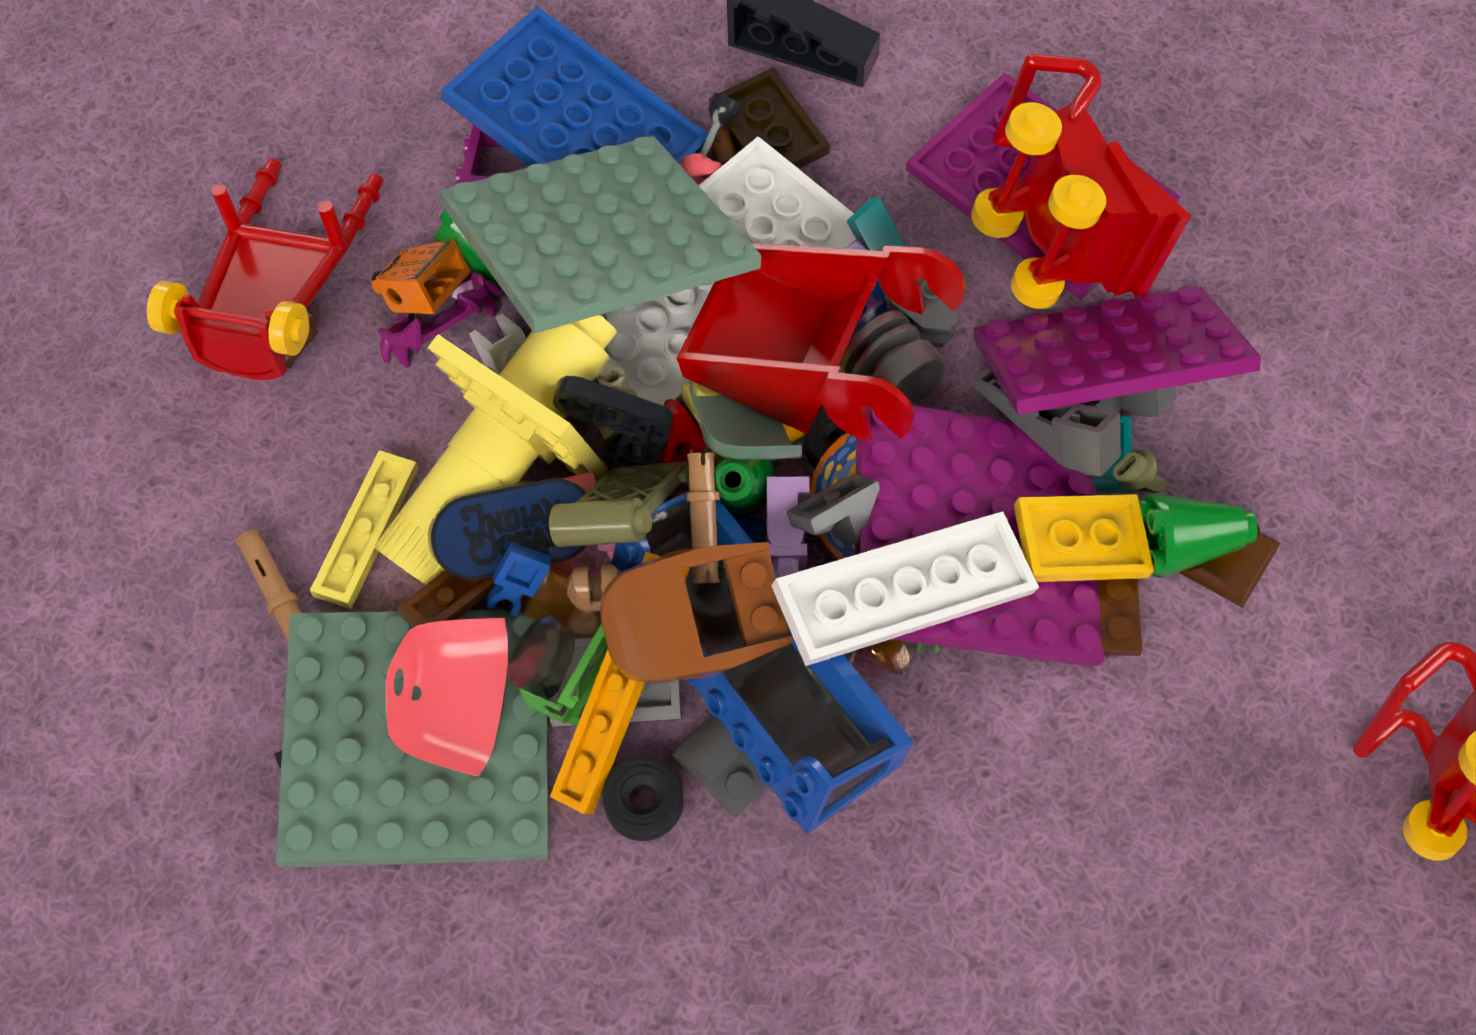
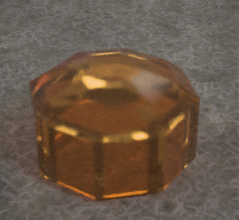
(893, 655)

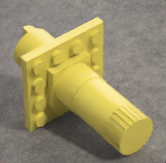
(504, 432)

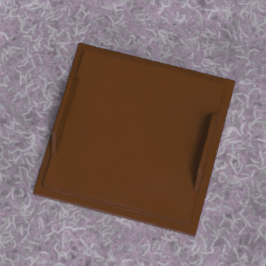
(1238, 572)

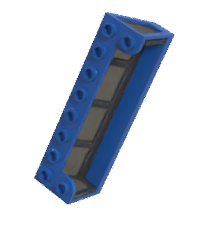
(805, 728)

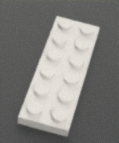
(903, 587)

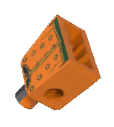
(421, 277)

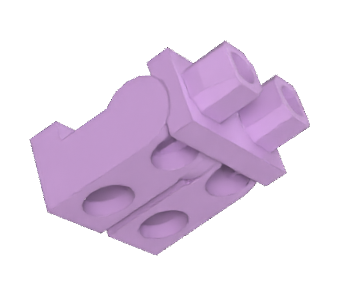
(786, 542)

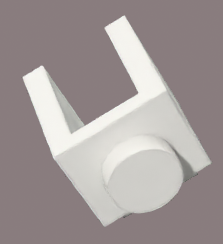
(501, 352)

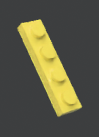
(365, 523)

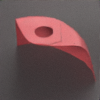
(462, 692)

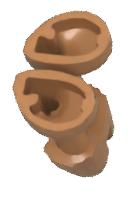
(586, 595)

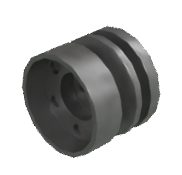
(895, 353)

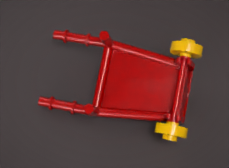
(258, 284)

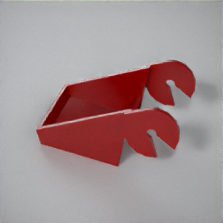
(783, 329)

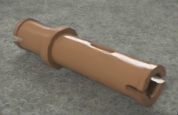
(703, 511)
(267, 575)

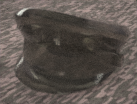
(542, 655)

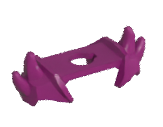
(469, 299)

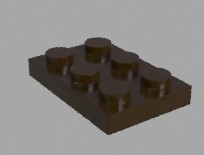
(777, 118)

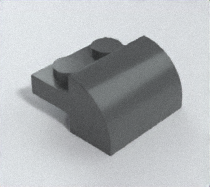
(719, 766)

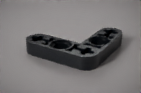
(591, 403)

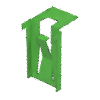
(577, 701)

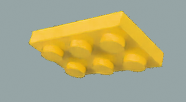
(1083, 537)

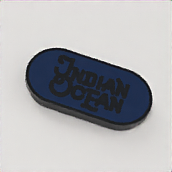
(478, 526)

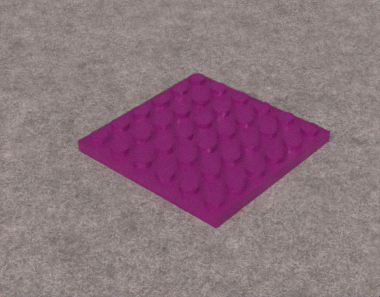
(966, 469)

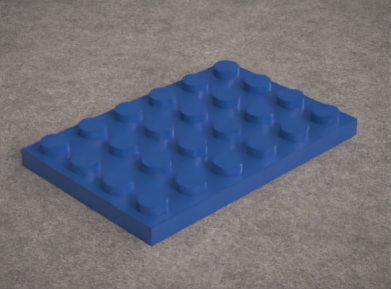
(558, 96)

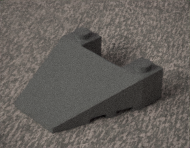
(1081, 434)

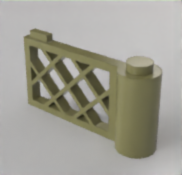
(616, 506)

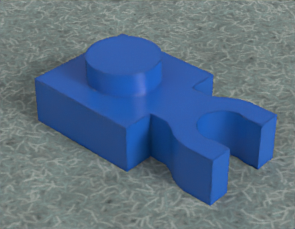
(518, 574)

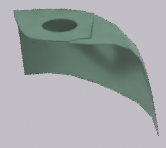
(740, 431)

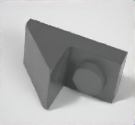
(838, 508)

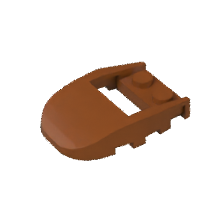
(653, 624)

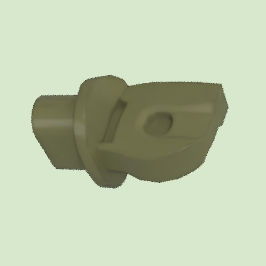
(1139, 471)

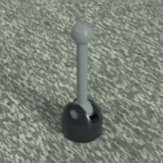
(722, 111)

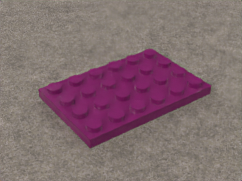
(966, 161)
(1113, 349)

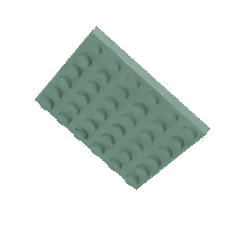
(597, 232)
(364, 800)

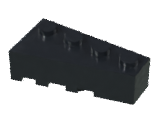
(804, 37)

